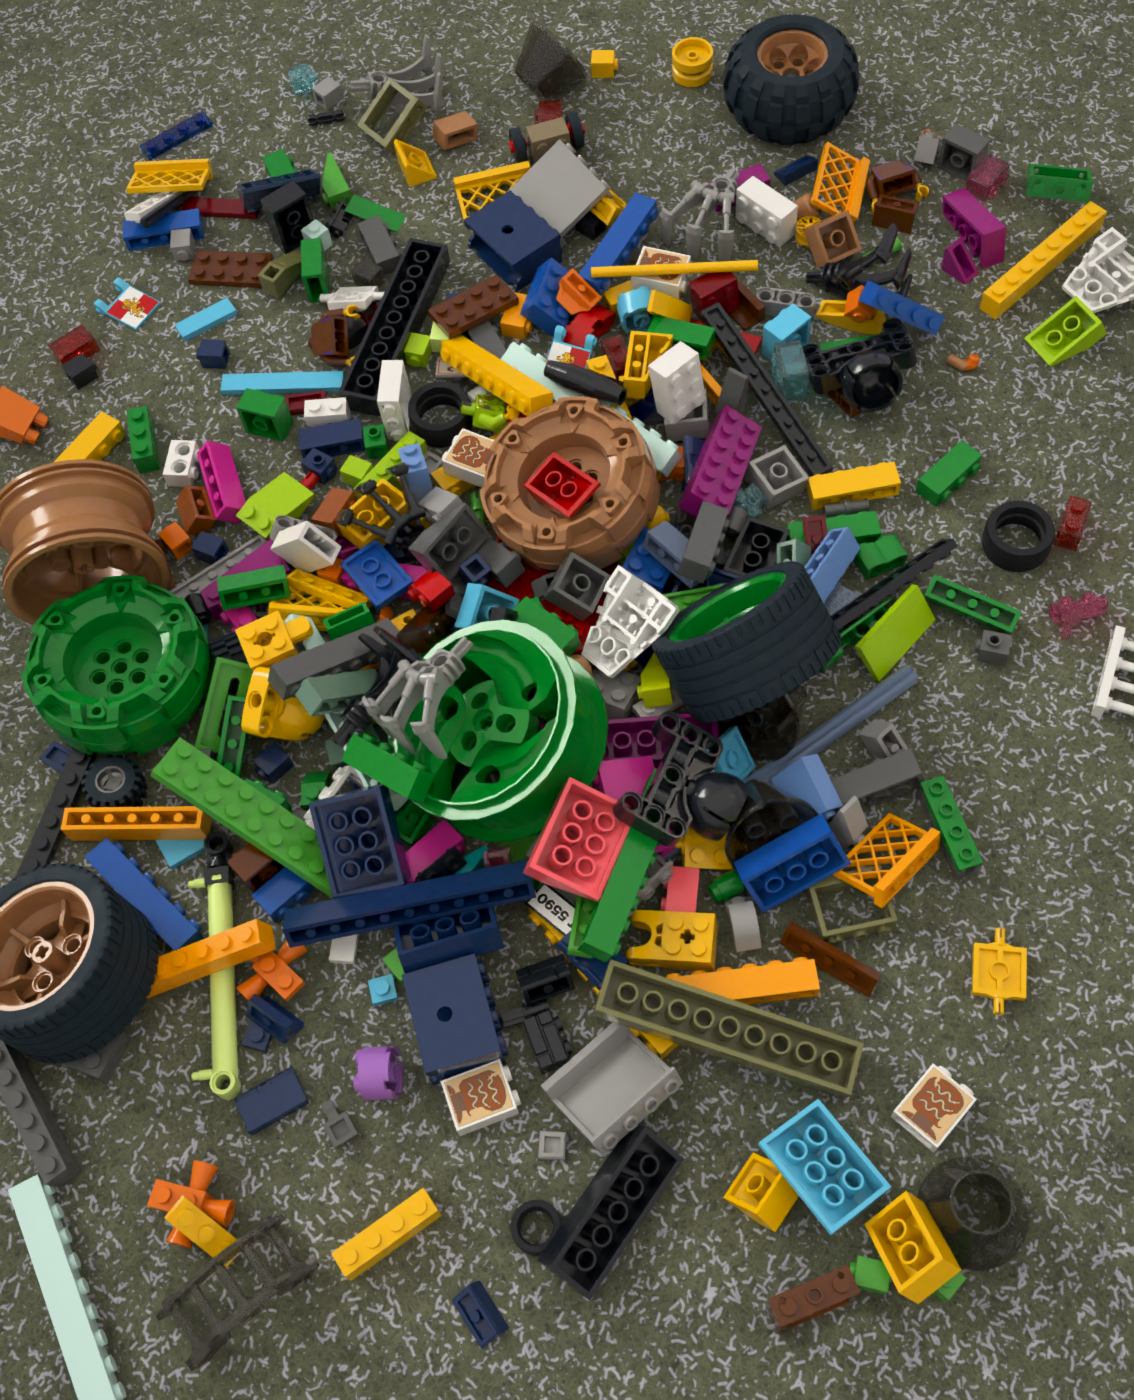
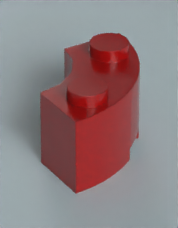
(594, 322)
(431, 590)

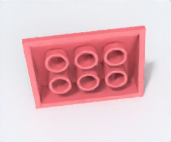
(578, 842)

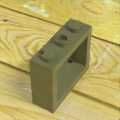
(404, 123)
(857, 931)

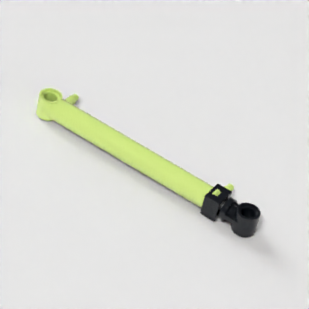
(220, 883)

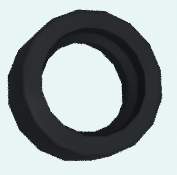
(517, 1218)

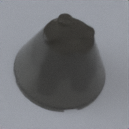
(772, 729)
(763, 818)

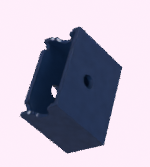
(512, 239)
(454, 1017)

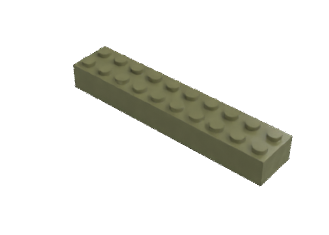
(728, 1029)

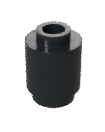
(199, 608)

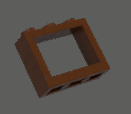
(812, 1299)

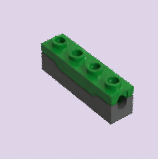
(954, 836)

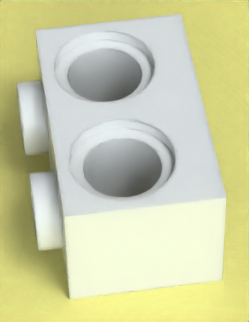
(181, 463)

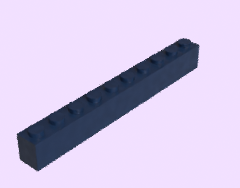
(408, 904)

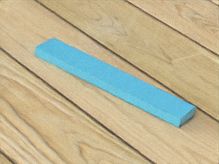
(282, 382)

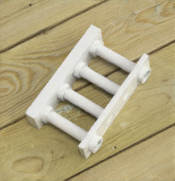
(1109, 681)

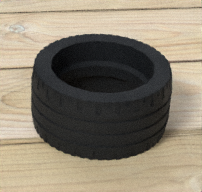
(431, 396)
(1024, 514)

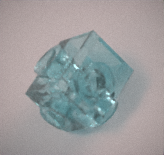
(302, 78)
(750, 499)

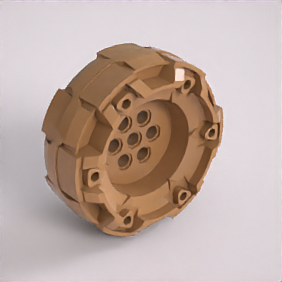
(599, 445)

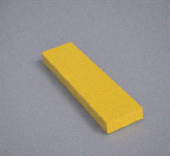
(326, 589)

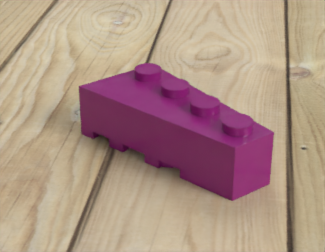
(976, 226)
(259, 559)

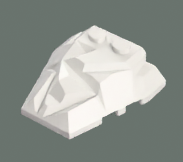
(1104, 274)
(627, 623)

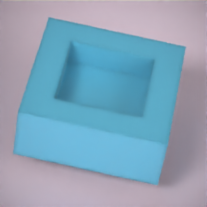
(383, 990)

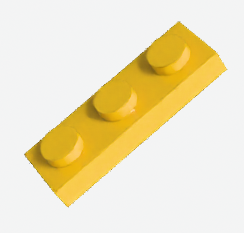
(199, 1227)

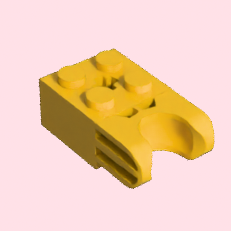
(669, 937)

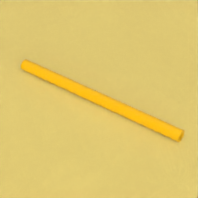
(676, 268)

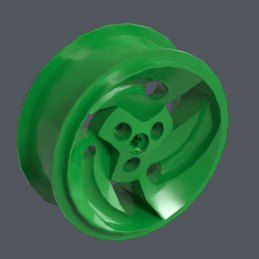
(496, 727)

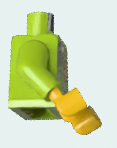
(489, 412)

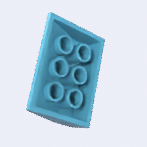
(825, 1166)

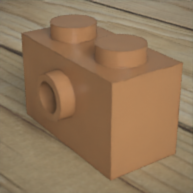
(455, 130)

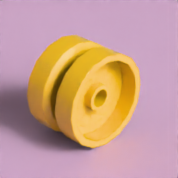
(692, 62)

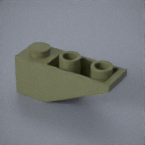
(280, 273)

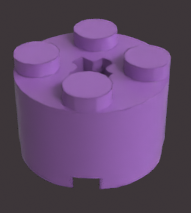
(378, 1073)

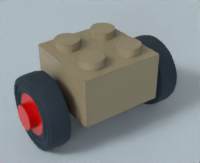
(544, 135)

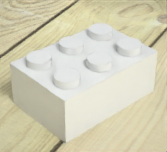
(766, 211)
(677, 382)

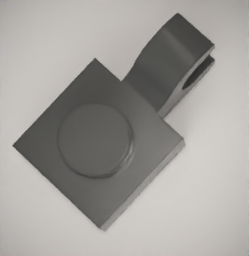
(340, 1126)

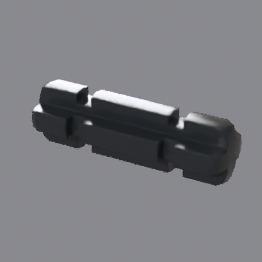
(325, 117)

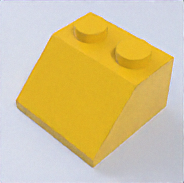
(762, 1192)

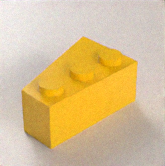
(642, 351)

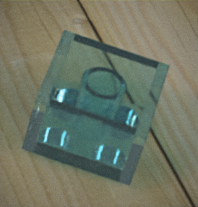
(790, 370)

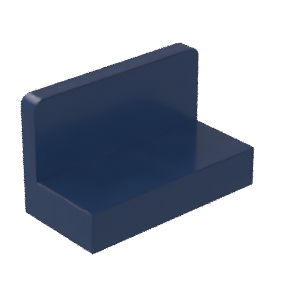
(273, 1018)

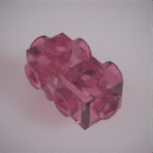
(1071, 611)

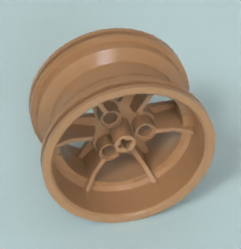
(72, 529)

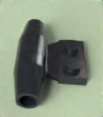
(586, 382)

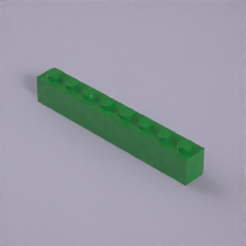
(620, 893)

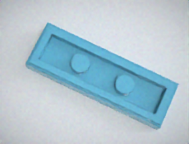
(206, 319)

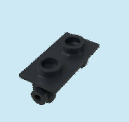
(336, 225)
(445, 865)

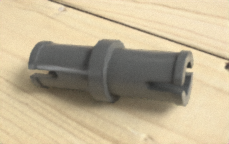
(845, 507)

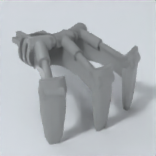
(403, 77)
(717, 192)
(413, 682)

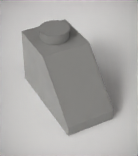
(882, 738)
(849, 823)

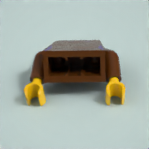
(894, 179)
(331, 337)

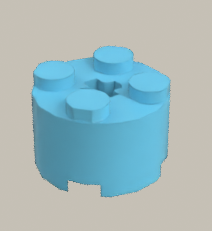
(633, 310)

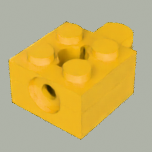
(281, 639)

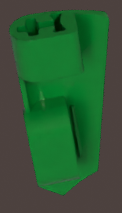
(864, 624)

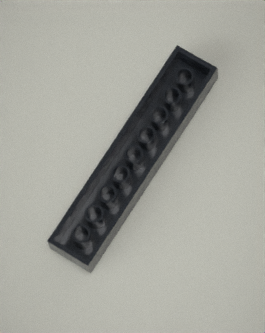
(396, 317)

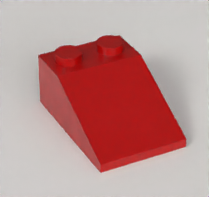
(561, 486)

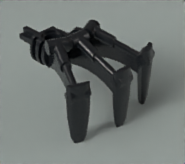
(847, 276)
(413, 515)
(355, 714)

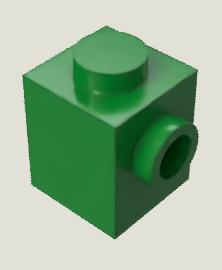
(375, 441)

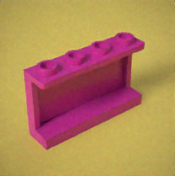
(626, 775)

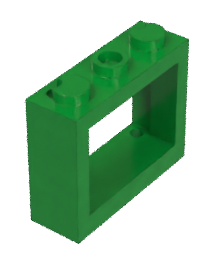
(1059, 182)

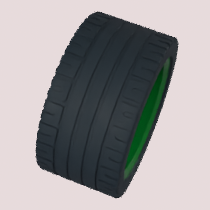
(748, 642)

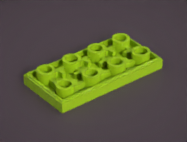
(895, 632)

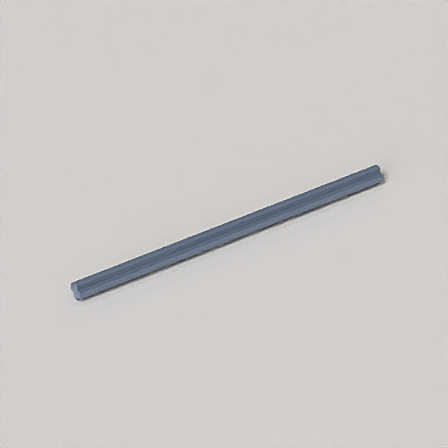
(835, 726)

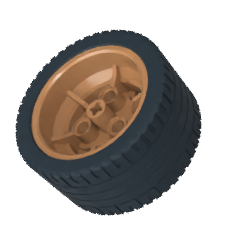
(81, 981)

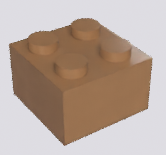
(832, 239)

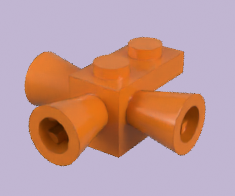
(275, 972)
(166, 1194)

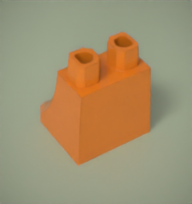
(18, 418)

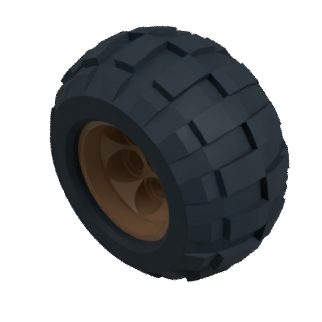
(791, 107)

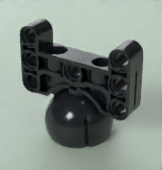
(863, 367)
(698, 793)

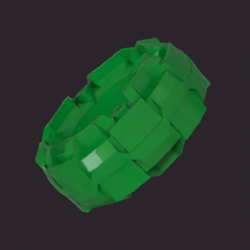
(98, 646)

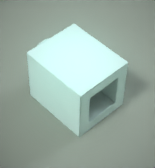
(317, 230)

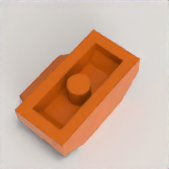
(576, 293)

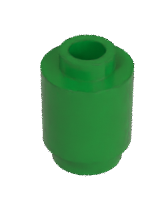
(726, 886)

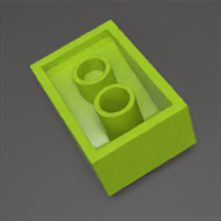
(1066, 333)
(279, 497)

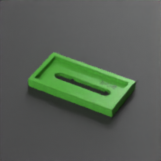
(222, 673)

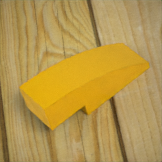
(669, 306)
(833, 313)

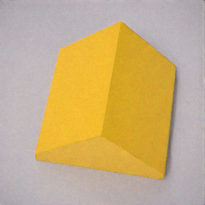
(414, 163)

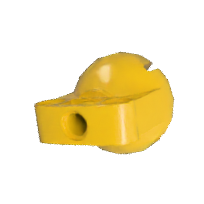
(273, 718)

